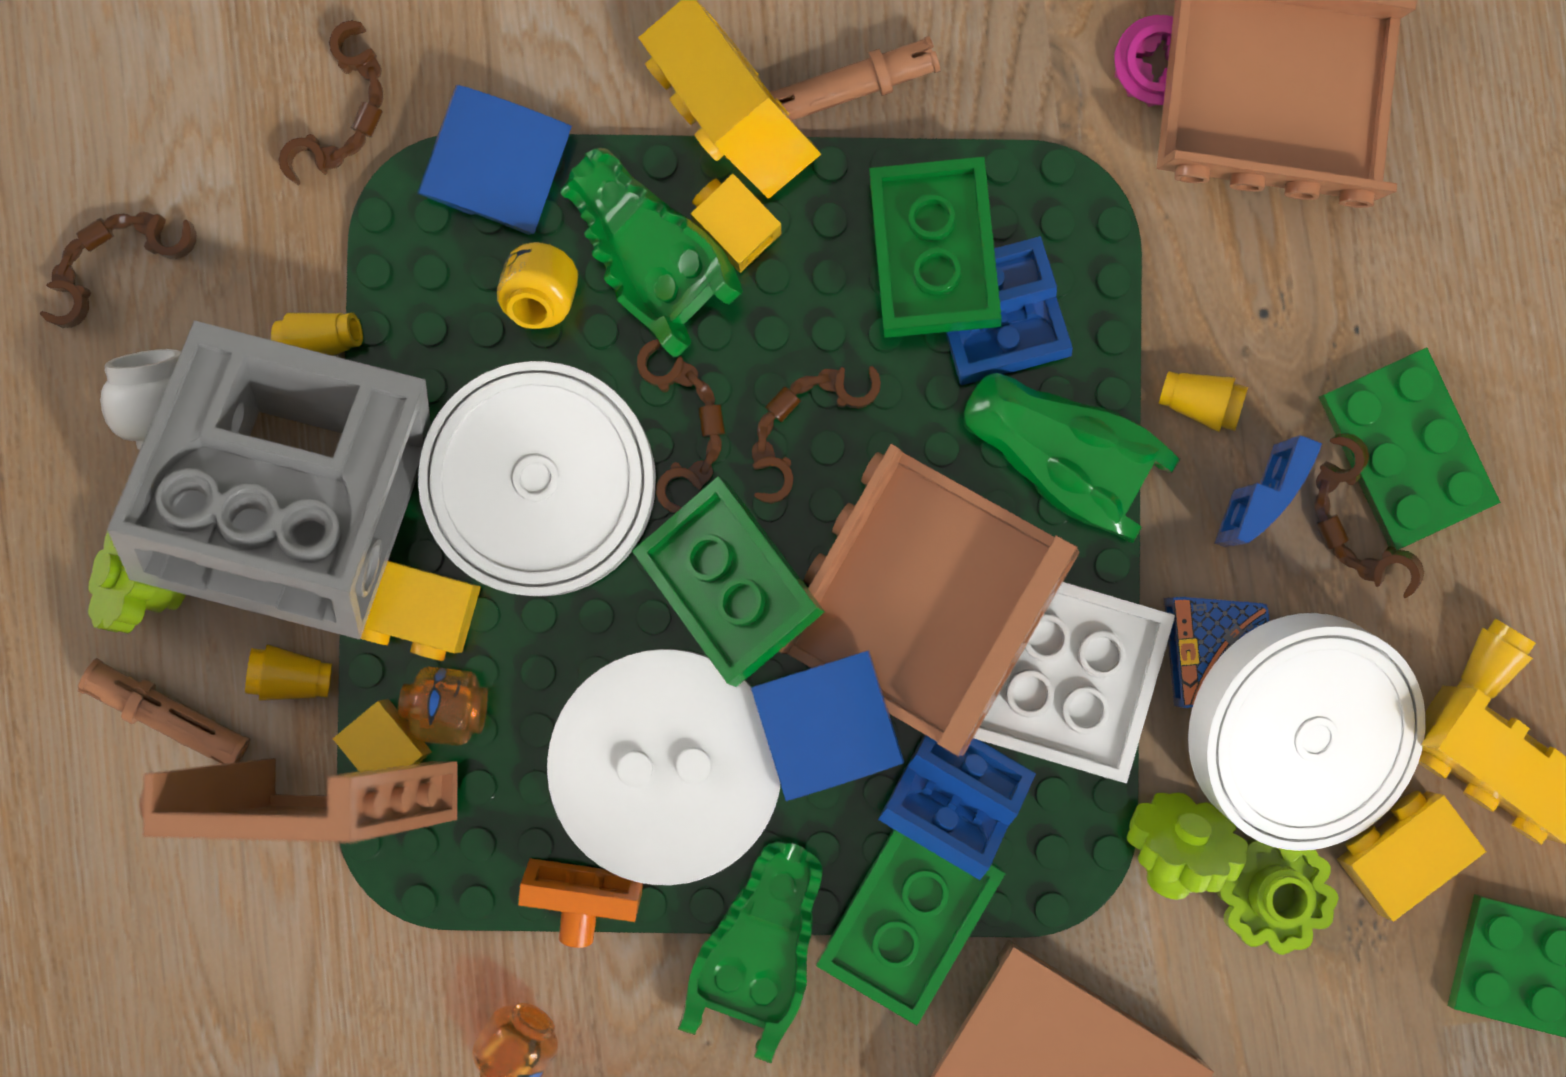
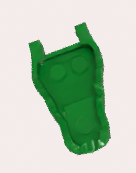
(651, 253)
(1072, 452)
(759, 950)

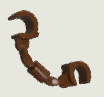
(366, 117)
(95, 235)
(784, 403)
(710, 420)
(1332, 528)

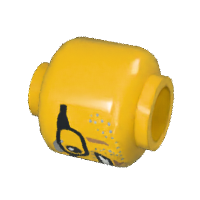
(537, 285)

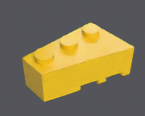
(725, 97)
(1496, 762)

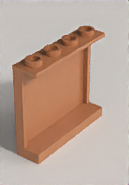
(1282, 95)
(935, 593)
(242, 803)
(1051, 1026)

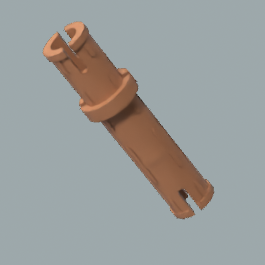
(859, 79)
(144, 704)

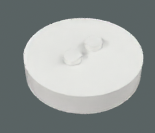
(537, 479)
(1306, 731)
(662, 768)

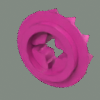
(1139, 41)

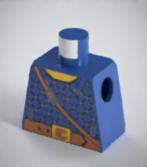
(1201, 635)

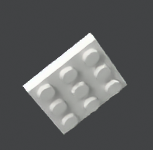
(1082, 683)

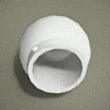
(135, 391)

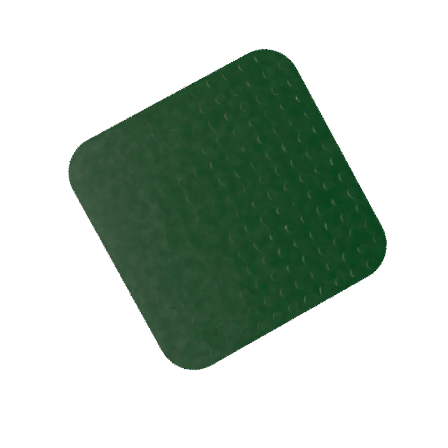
(808, 304)

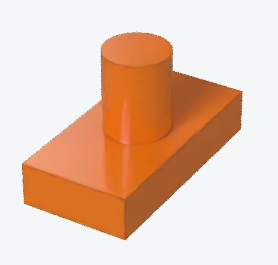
(580, 895)

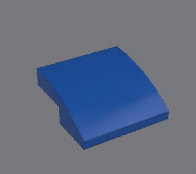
(494, 159)
(1030, 324)
(1259, 505)
(827, 725)
(958, 802)

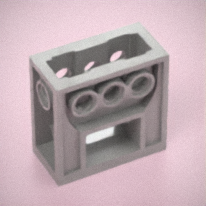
(261, 518)

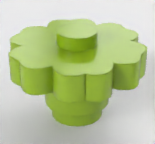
(120, 602)
(1185, 845)
(1279, 898)

